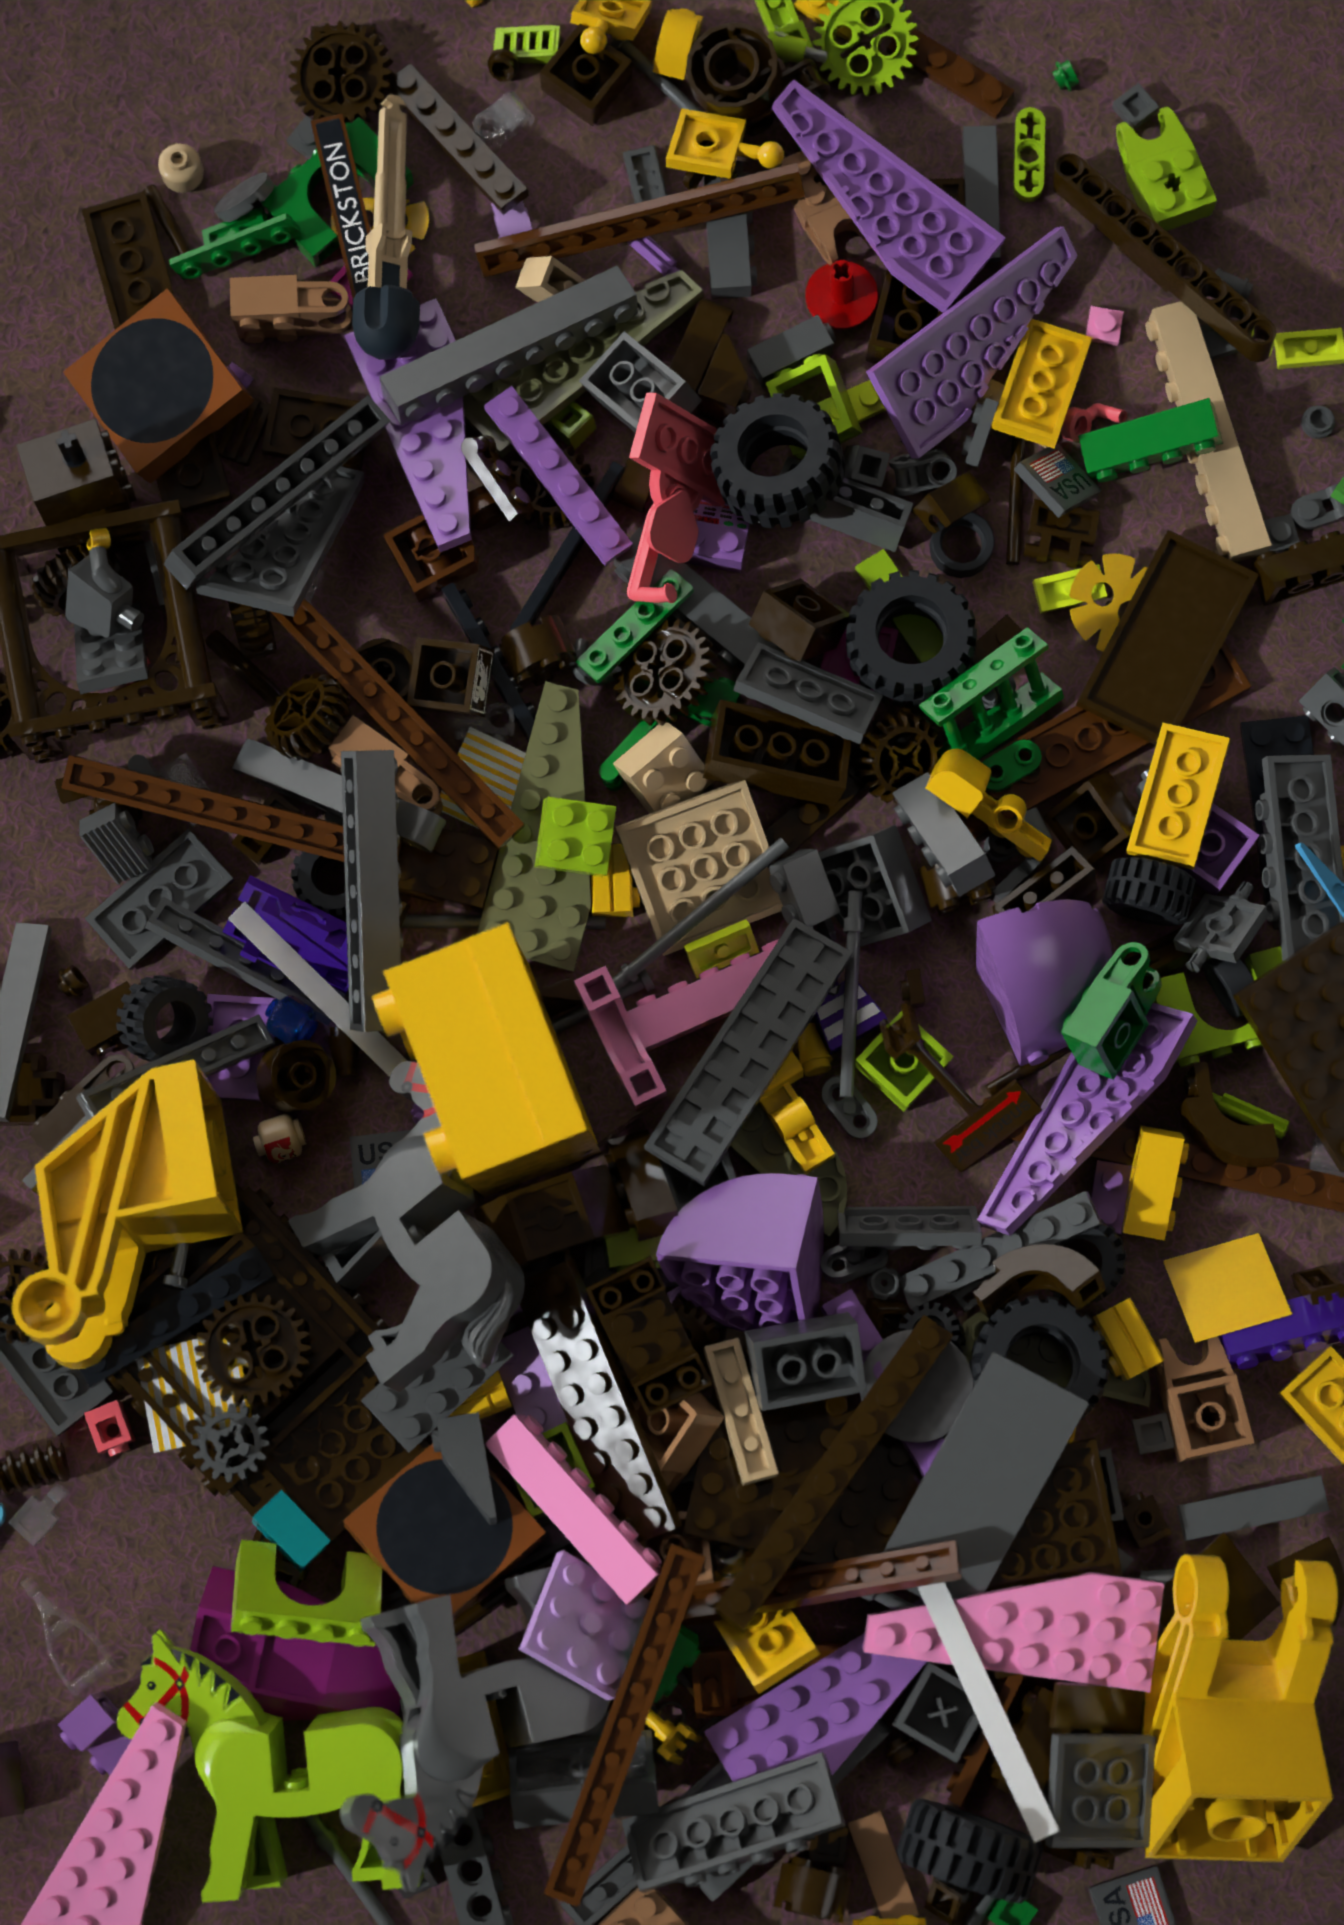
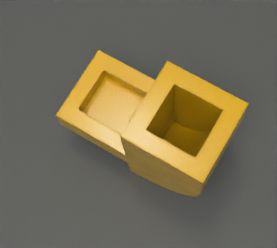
(675, 42)

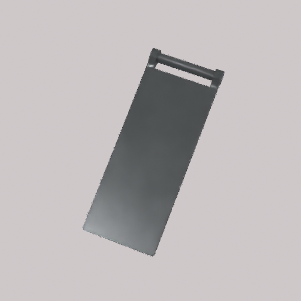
(988, 1472)

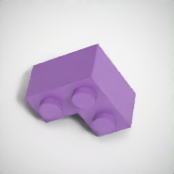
(95, 1729)

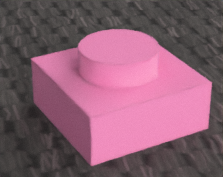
(1104, 325)

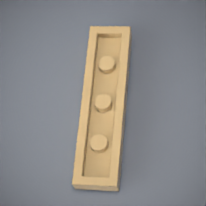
(740, 1411)

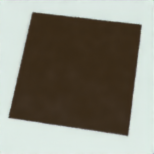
(1247, 1594)

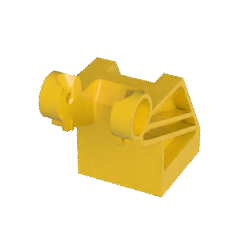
(122, 1186)
(1238, 1720)

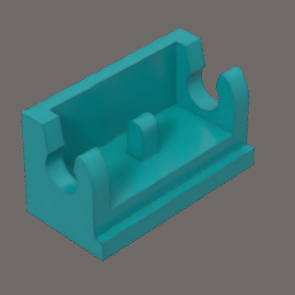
(292, 1530)

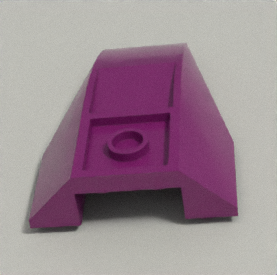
(294, 1674)

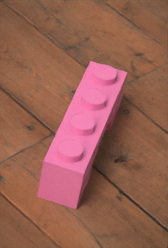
(620, 1038)

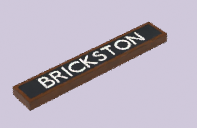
(344, 197)

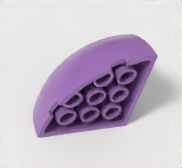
(1038, 969)
(749, 1250)

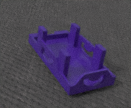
(308, 930)

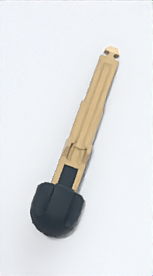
(385, 311)

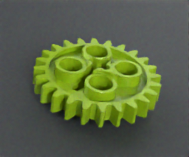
(881, 67)

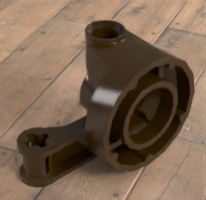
(745, 49)

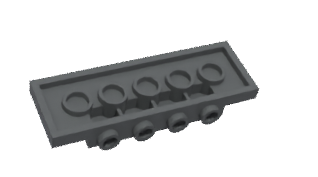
(1296, 810)
(734, 1825)

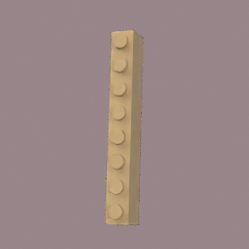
(1222, 471)

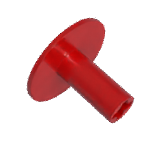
(841, 294)

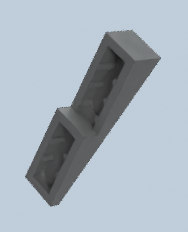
(981, 175)
(1252, 1508)

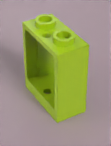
(848, 424)

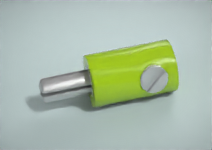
(794, 48)

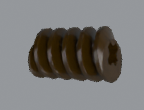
(33, 1468)

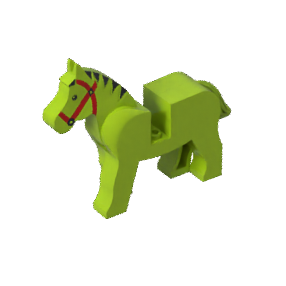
(245, 1766)

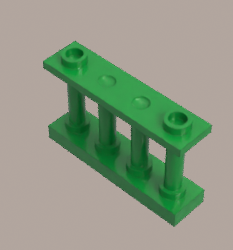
(1011, 714)

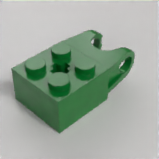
(1112, 1013)

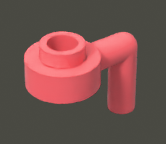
(1080, 421)

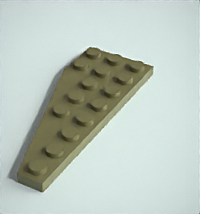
(555, 380)
(541, 905)

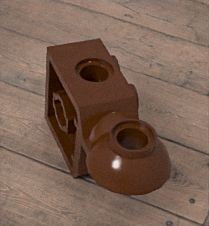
(420, 558)

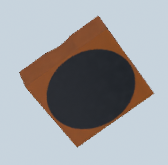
(158, 386)
(435, 1536)

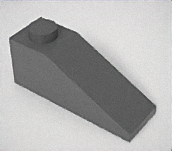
(464, 1455)

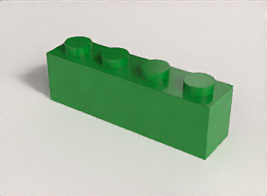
(1151, 440)

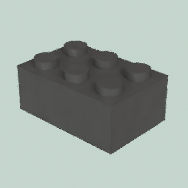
(628, 373)
(805, 1361)

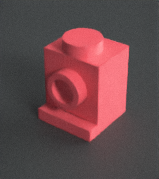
(98, 1422)

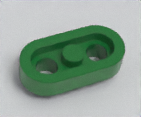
(1011, 766)

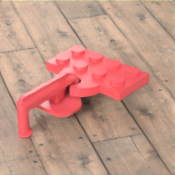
(681, 474)

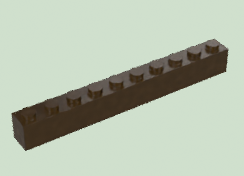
(833, 1474)

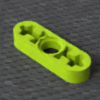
(1020, 131)

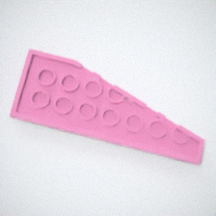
(1060, 1629)
(116, 1849)

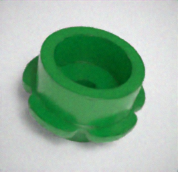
(1065, 75)

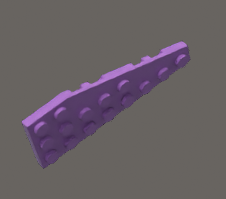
(949, 362)
(429, 446)

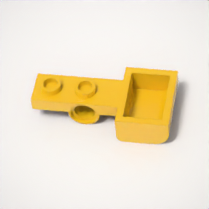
(962, 784)
(794, 1119)

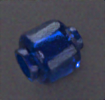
(291, 1019)

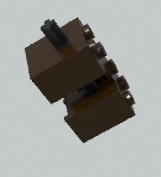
(78, 477)

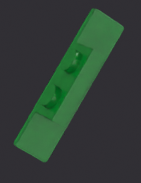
(234, 241)
(631, 630)

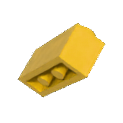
(1154, 1182)

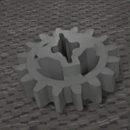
(237, 1426)

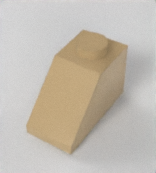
(545, 277)

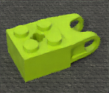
(1162, 164)

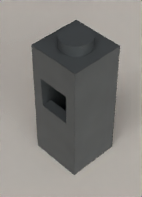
(790, 348)

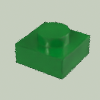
(1012, 1913)

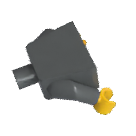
(97, 594)

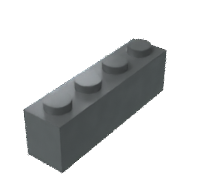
(730, 250)
(862, 512)
(943, 835)

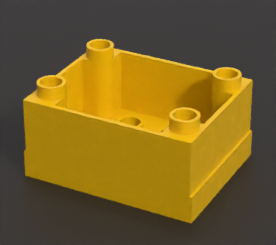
(487, 1062)

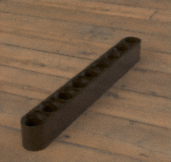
(1169, 270)

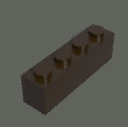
(1300, 569)

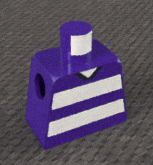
(830, 1016)

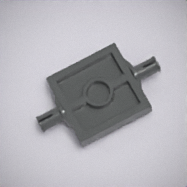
(1220, 927)

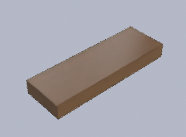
(882, 1866)

